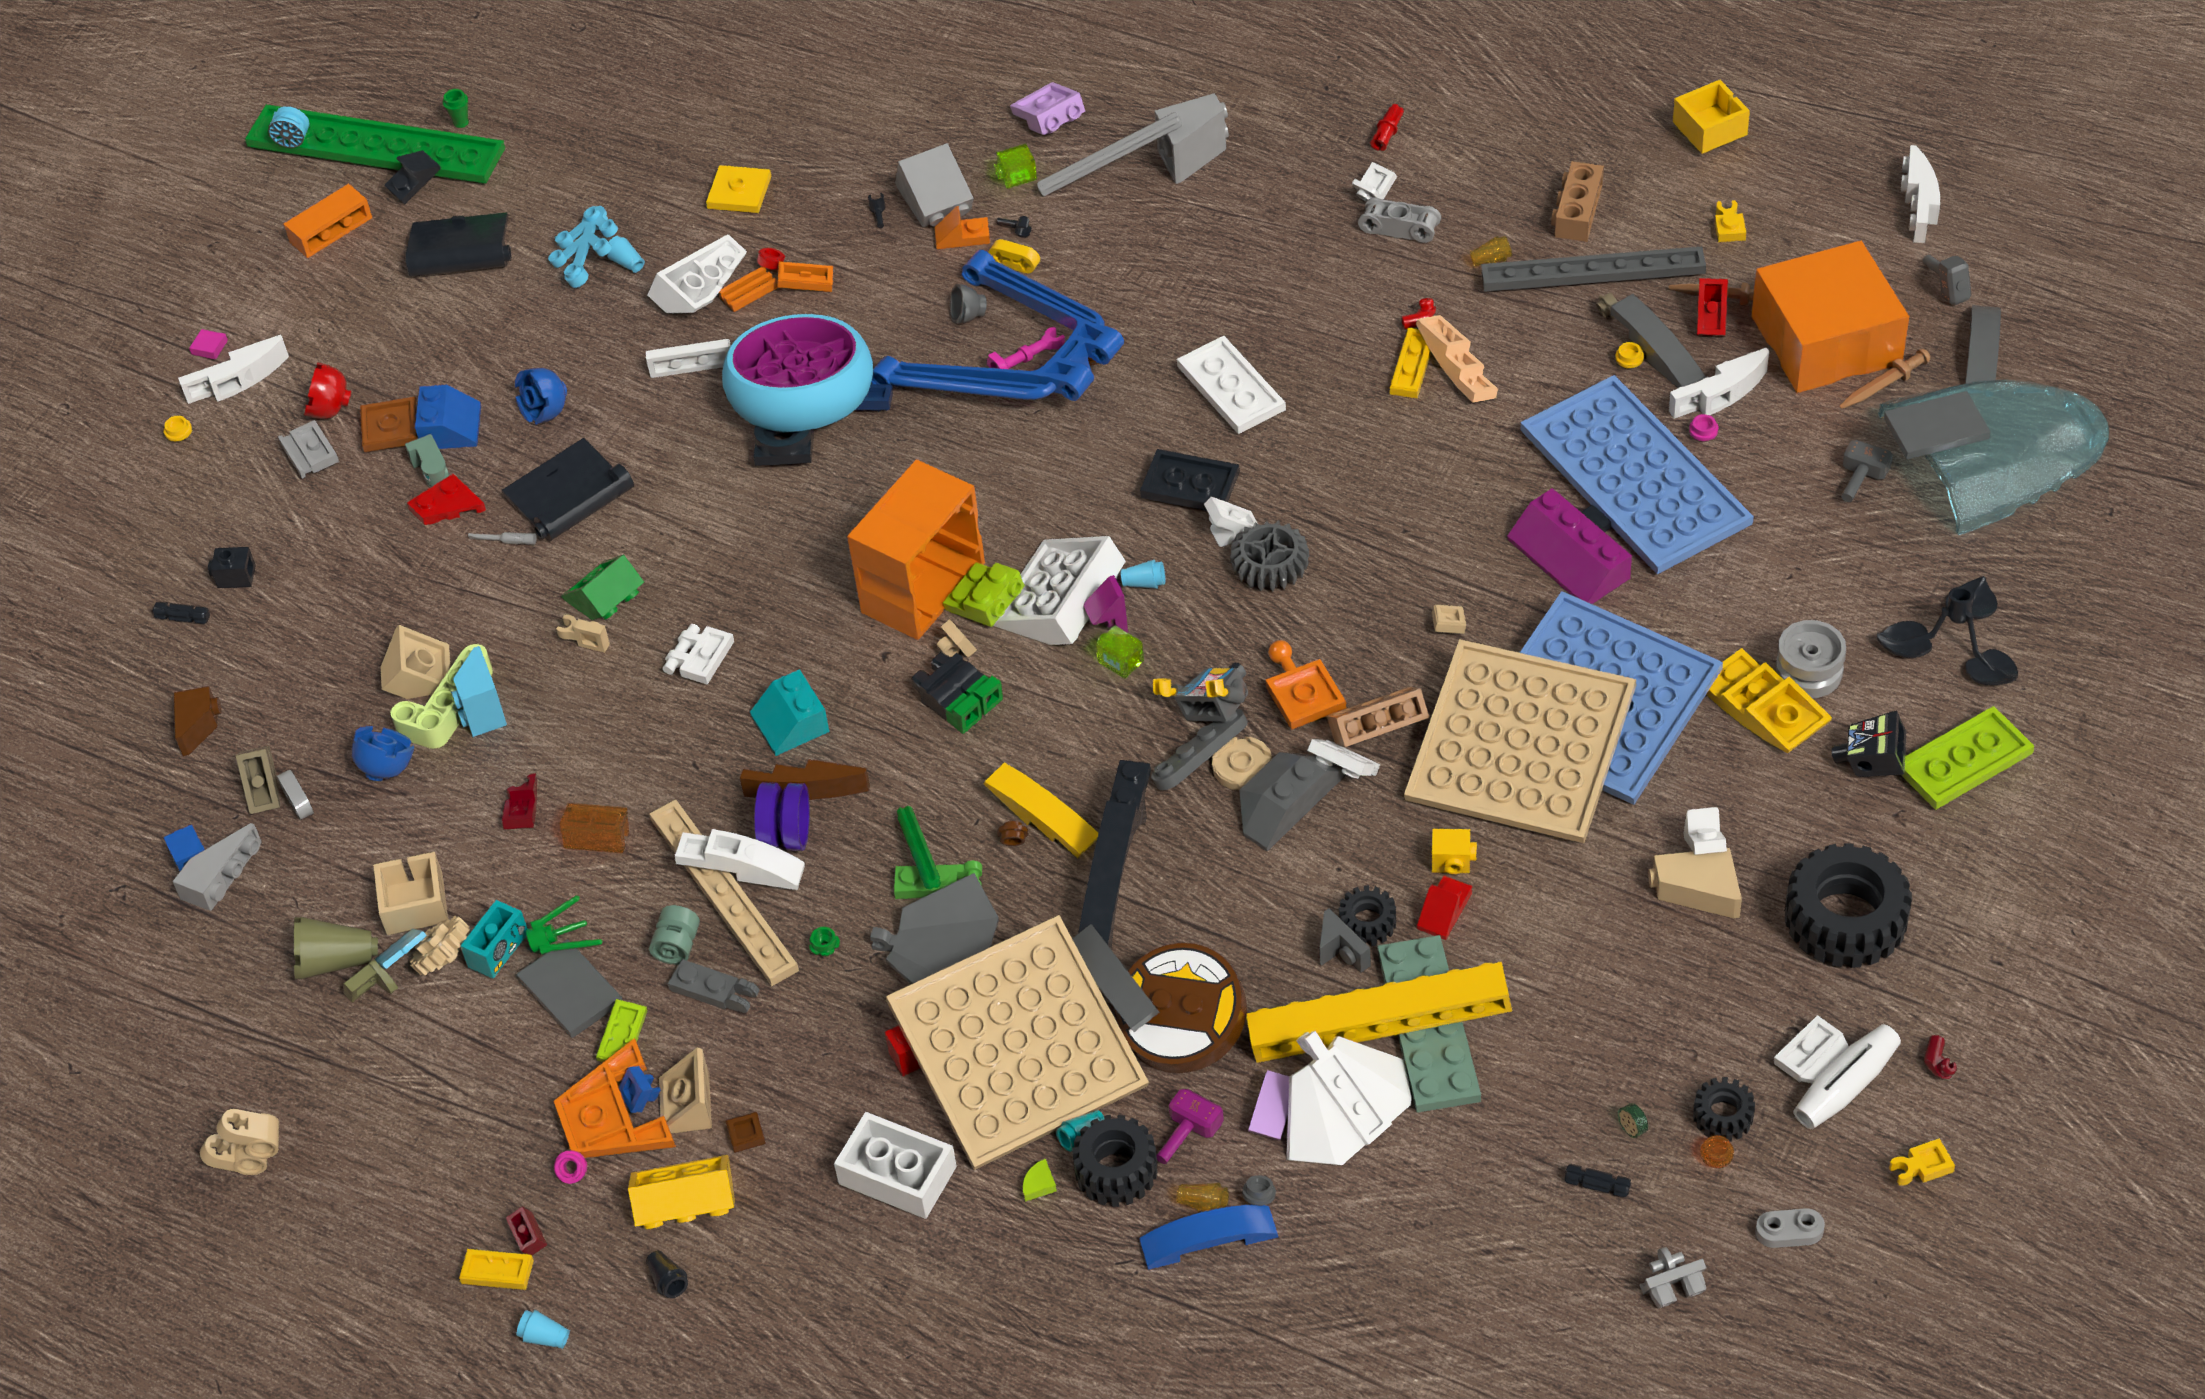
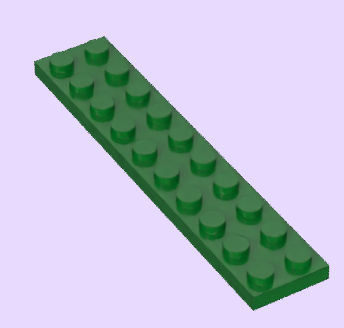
(382, 142)

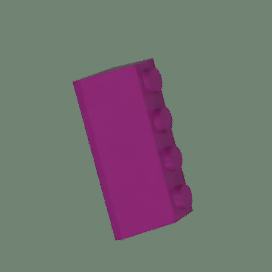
(1570, 548)

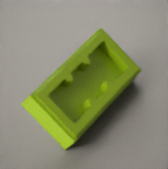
(623, 1026)

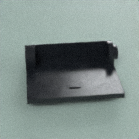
(458, 245)
(567, 489)

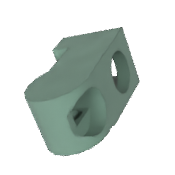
(426, 454)

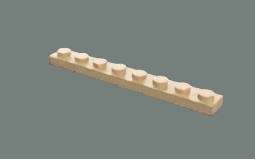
(729, 901)

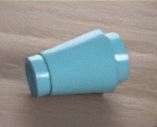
(624, 254)
(1144, 575)
(541, 1330)

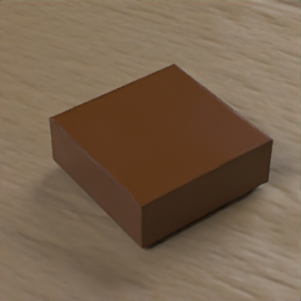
(745, 1132)

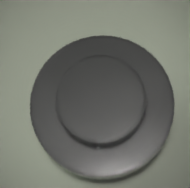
(1259, 1190)

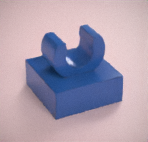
(637, 1089)

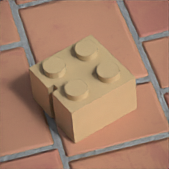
(408, 903)

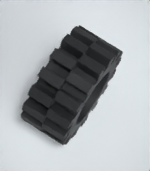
(1371, 901)
(1726, 1093)

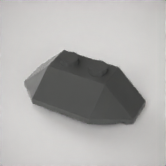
(1284, 795)

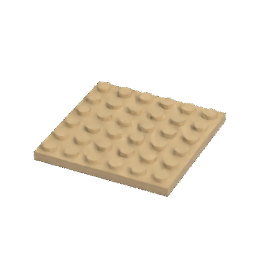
(1521, 740)
(1016, 1041)

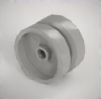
(1812, 656)

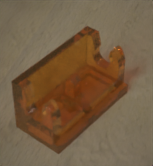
(594, 827)

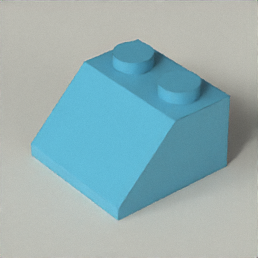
(477, 696)

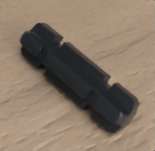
(181, 612)
(1597, 1180)

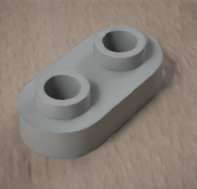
(1791, 1229)

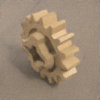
(439, 945)

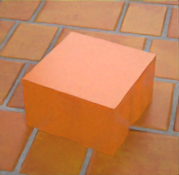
(1829, 316)
(915, 548)

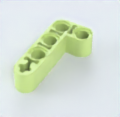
(439, 718)

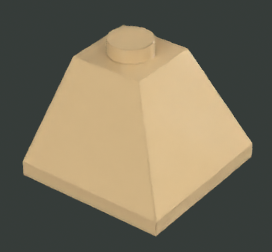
(414, 664)

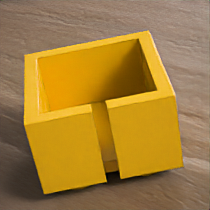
(1711, 116)

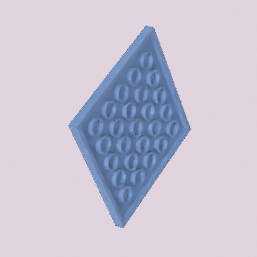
(1667, 676)

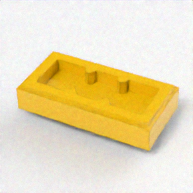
(496, 1269)

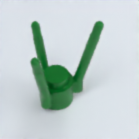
(543, 936)

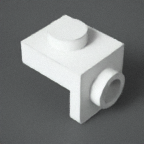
(1374, 183)

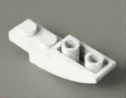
(1921, 191)
(231, 377)
(1731, 382)
(747, 857)

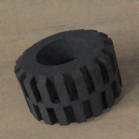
(1111, 1138)

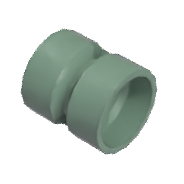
(674, 934)

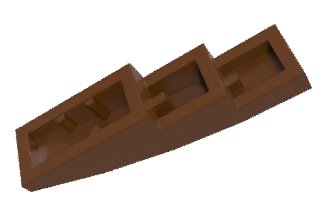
(820, 777)

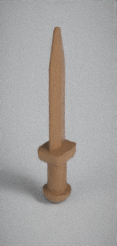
(1743, 293)
(1900, 369)

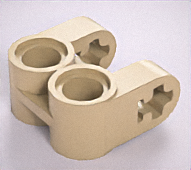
(244, 1148)

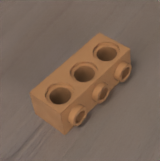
(1578, 201)
(1377, 716)

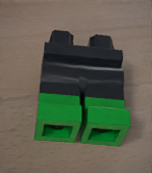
(957, 690)

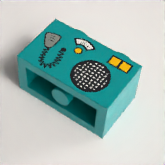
(494, 939)

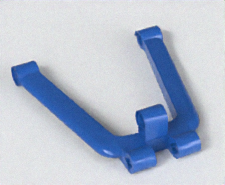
(1064, 373)

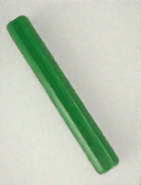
(918, 847)

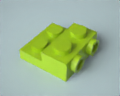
(985, 593)

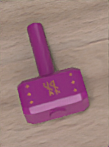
(1193, 1114)

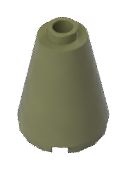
(329, 947)

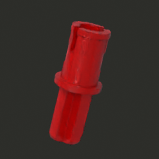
(1387, 127)

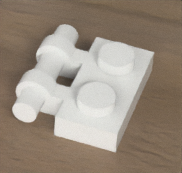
(706, 653)

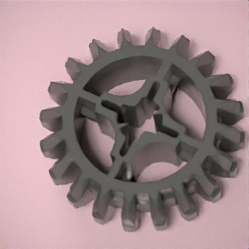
(1269, 555)

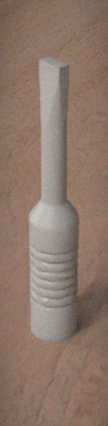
(508, 537)

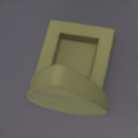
(367, 978)

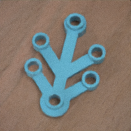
(593, 219)

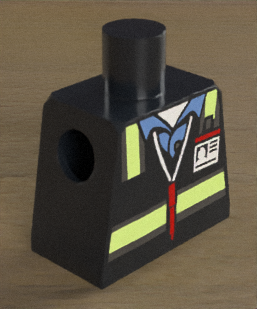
(1874, 746)

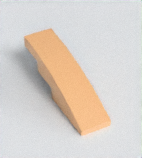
(1453, 355)

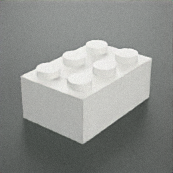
(895, 1165)

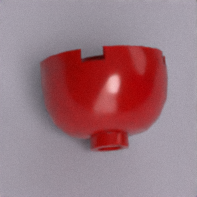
(327, 392)

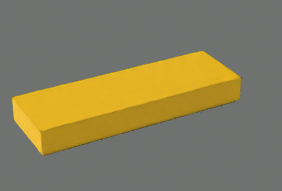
(1410, 365)

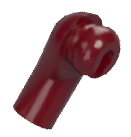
(1935, 1061)

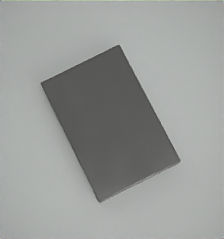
(1937, 425)
(569, 989)

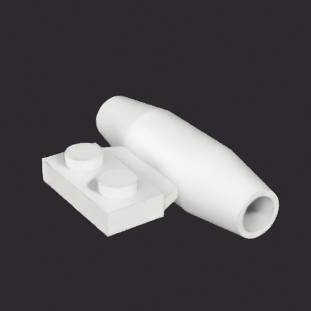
(1833, 1067)

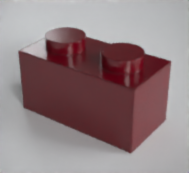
(526, 1231)

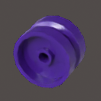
(782, 815)

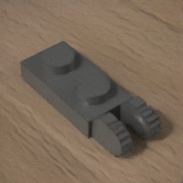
(712, 986)

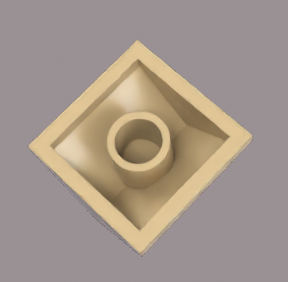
(686, 1094)

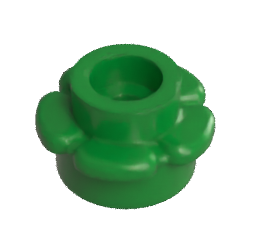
(823, 935)

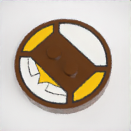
(1198, 1008)

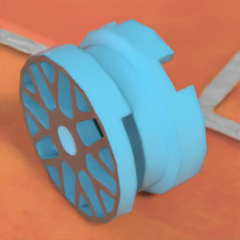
(290, 125)

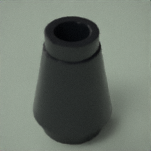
(666, 1274)

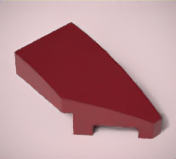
(521, 805)

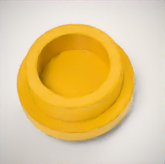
(1629, 355)
(177, 428)

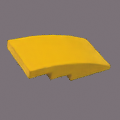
(1766, 702)

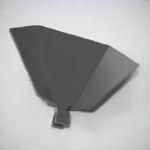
(939, 930)

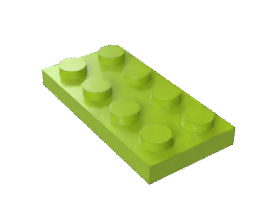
(1965, 757)

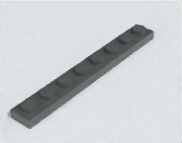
(1593, 268)

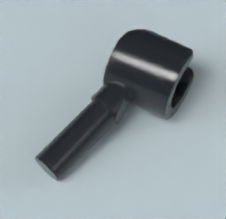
(877, 207)
(1021, 226)

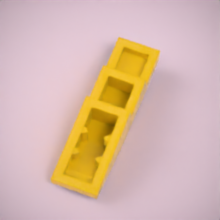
(1042, 808)

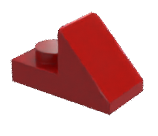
(1712, 307)
(1443, 906)

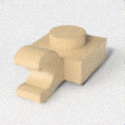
(588, 634)

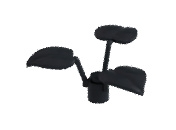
(1962, 605)

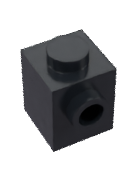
(232, 567)

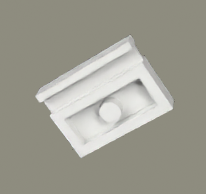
(1352, 763)

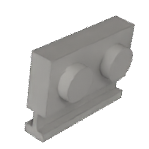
(308, 449)

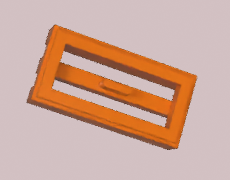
(805, 276)
(747, 287)

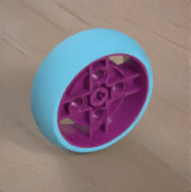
(797, 372)

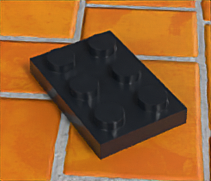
(1188, 479)

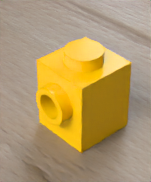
(1452, 851)

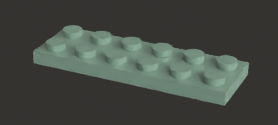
(1434, 1057)

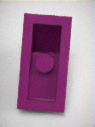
(1107, 605)

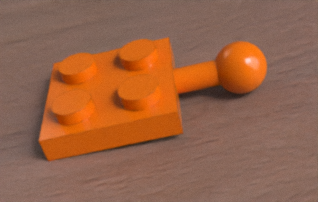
(1302, 692)

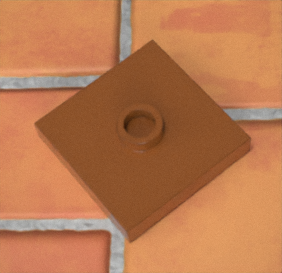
(388, 424)

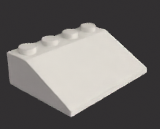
(1056, 587)

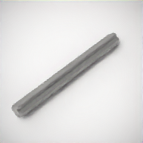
(1109, 154)

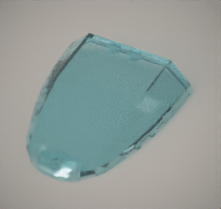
(2034, 446)

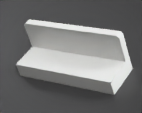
(687, 358)

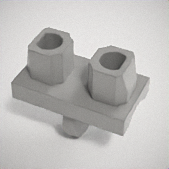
(1660, 1285)

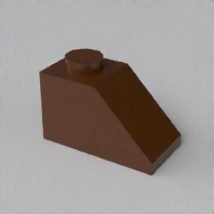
(195, 717)

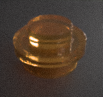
(1717, 1152)

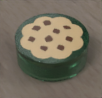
(1633, 1120)

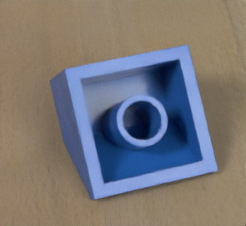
(448, 416)

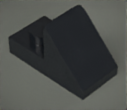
(414, 174)

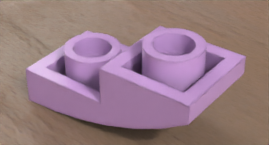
(1271, 1106)

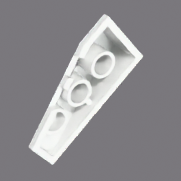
(697, 278)

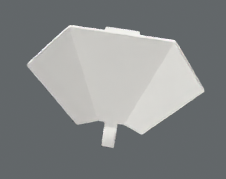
(1342, 1099)

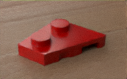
(444, 501)

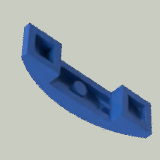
(1207, 1230)

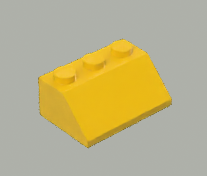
(681, 1191)

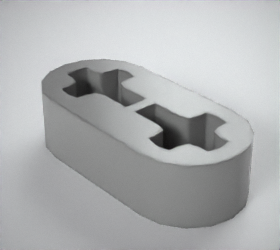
(295, 794)

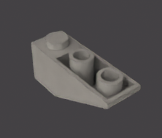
(212, 871)

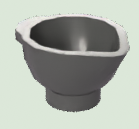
(966, 304)

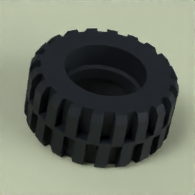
(1854, 873)

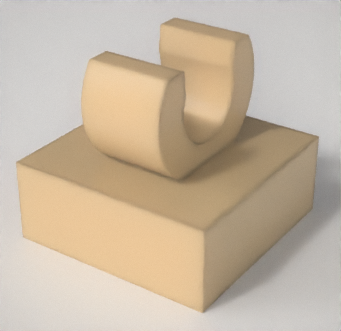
(955, 641)

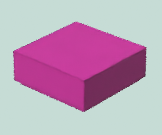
(208, 344)

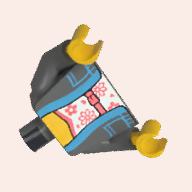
(1209, 696)

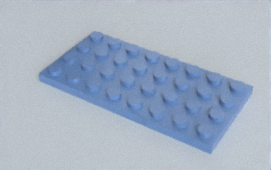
(1636, 474)

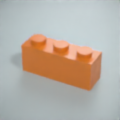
(328, 220)

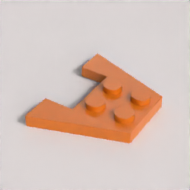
(597, 1116)

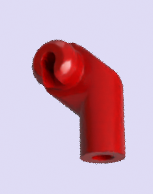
(1426, 310)

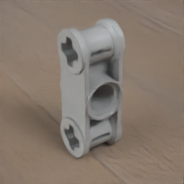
(1399, 220)

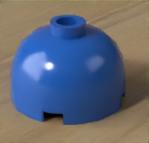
(540, 395)
(381, 753)

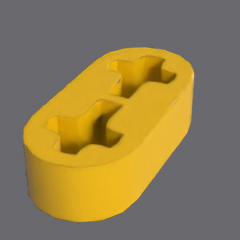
(1015, 256)

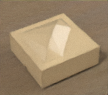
(1449, 619)

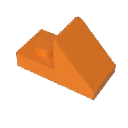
(954, 232)

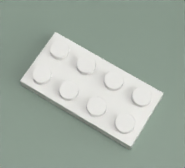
(1231, 384)

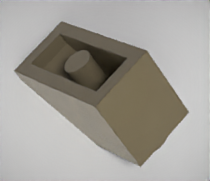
(259, 779)

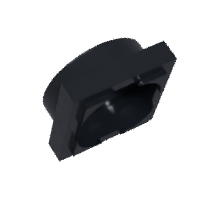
(773, 451)

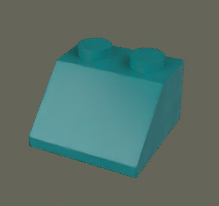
(789, 713)

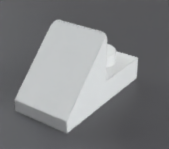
(1227, 520)
(1703, 831)

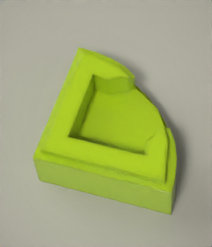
(1038, 1181)

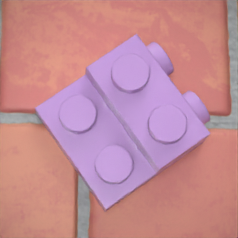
(1049, 108)

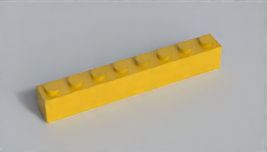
(1381, 1010)

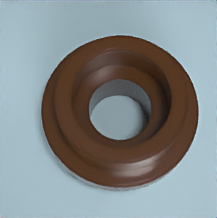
(1012, 833)

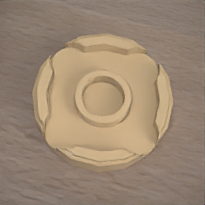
(1239, 761)

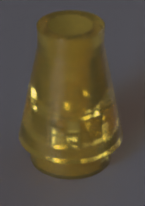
(1493, 251)
(1203, 1196)

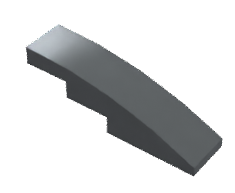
(1659, 343)
(1114, 979)

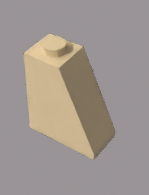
(1698, 881)

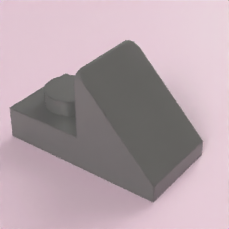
(1339, 938)

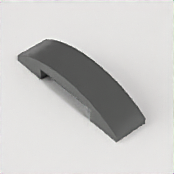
(1983, 343)

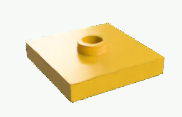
(738, 189)

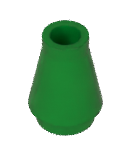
(456, 105)

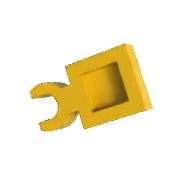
(1729, 224)
(1925, 1160)

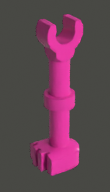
(1026, 353)

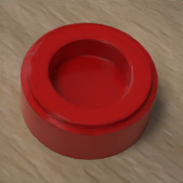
(770, 258)

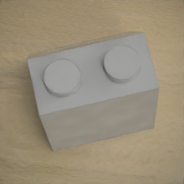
(1197, 140)
(933, 185)

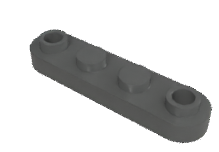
(1197, 751)

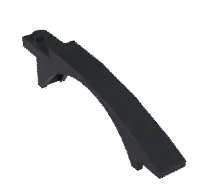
(1119, 823)

